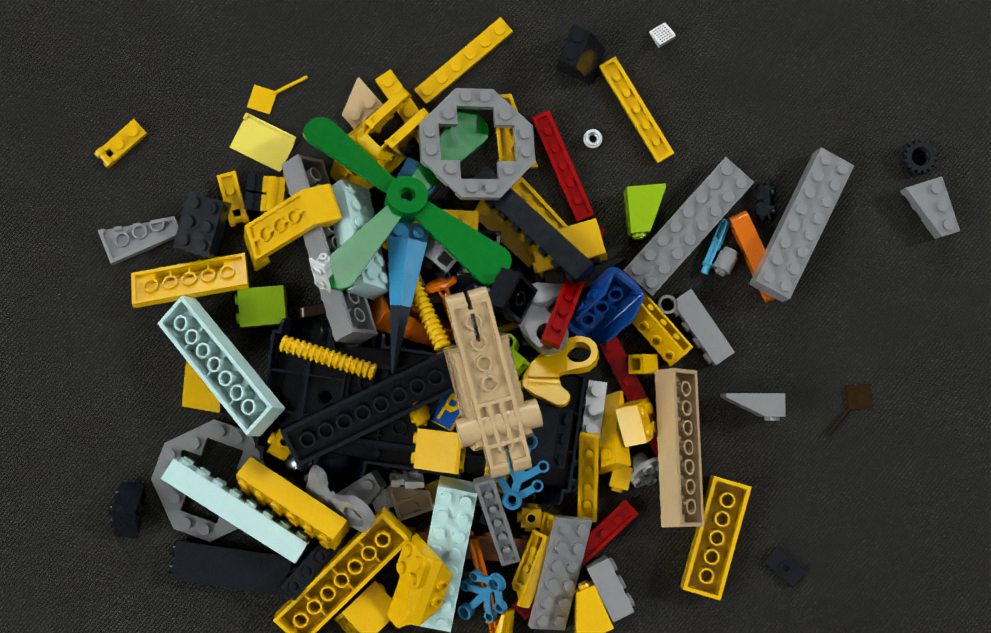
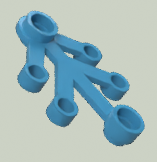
(518, 478)
(495, 583)

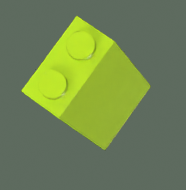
(641, 208)

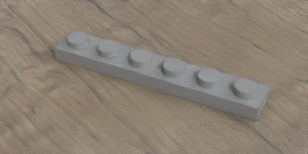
(496, 520)

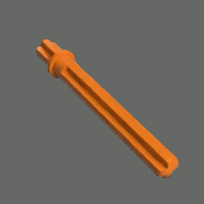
(479, 563)

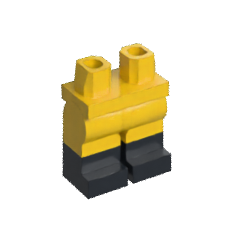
(274, 188)

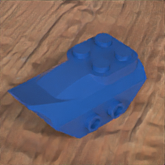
(607, 307)

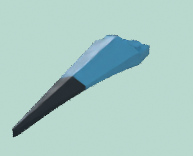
(405, 258)

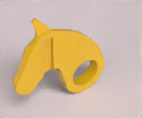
(544, 372)

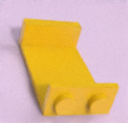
(583, 235)

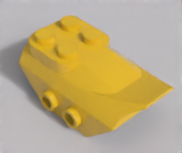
(420, 584)

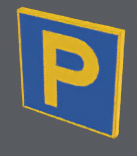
(446, 412)

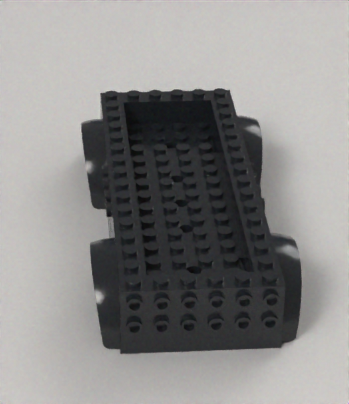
(301, 382)

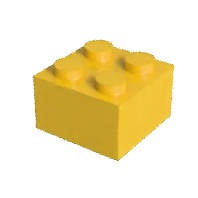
(636, 422)

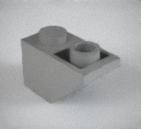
(438, 255)

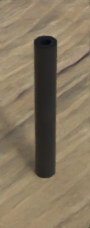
(435, 274)

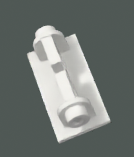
(322, 271)

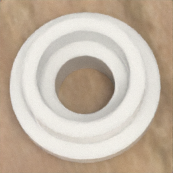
(592, 132)

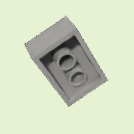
(765, 405)

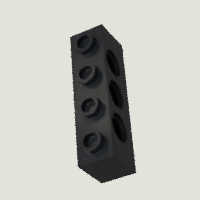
(306, 570)

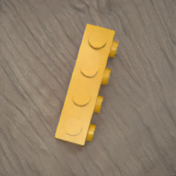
(661, 332)

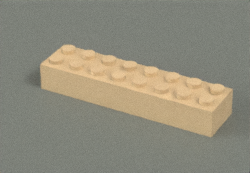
(679, 448)

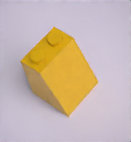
(438, 451)
(589, 610)
(367, 611)

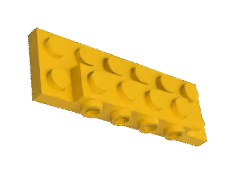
(189, 280)

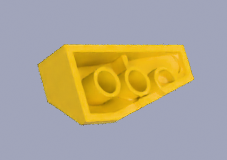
(612, 452)

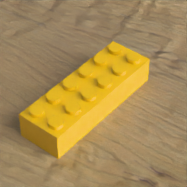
(292, 503)
(716, 541)

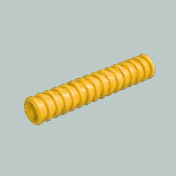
(429, 318)
(328, 357)

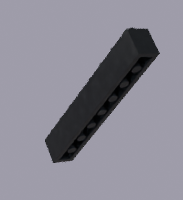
(540, 233)

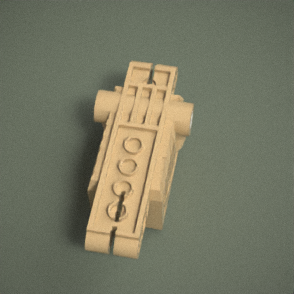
(488, 386)

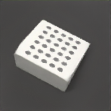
(662, 35)

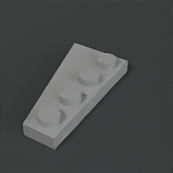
(135, 239)

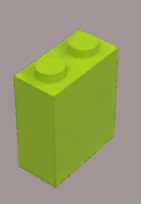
(261, 306)

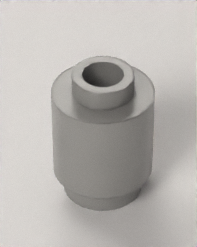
(725, 261)

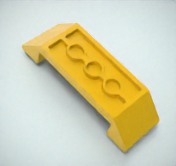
(290, 221)

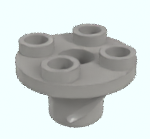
(644, 470)

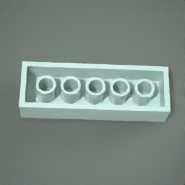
(356, 211)

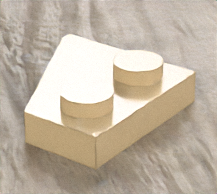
(360, 105)
(410, 501)

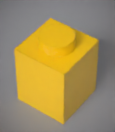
(642, 363)
(620, 479)

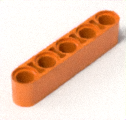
(748, 242)

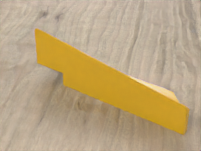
(531, 563)

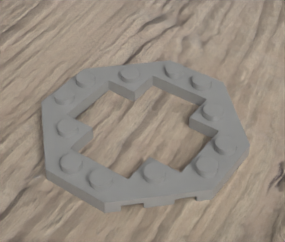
(503, 117)
(195, 442)

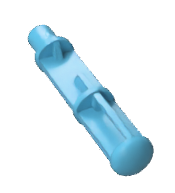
(715, 245)

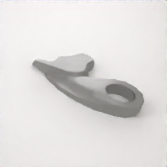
(538, 317)
(341, 504)

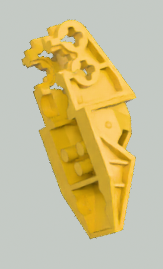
(390, 153)

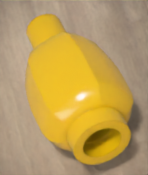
(420, 416)

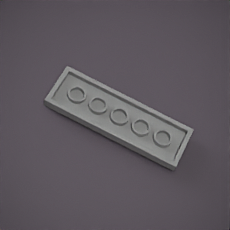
(560, 572)

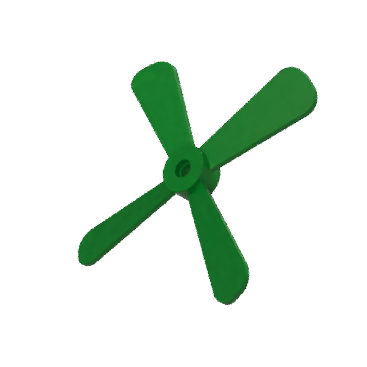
(468, 246)

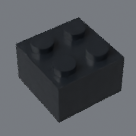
(511, 295)

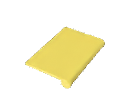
(263, 142)

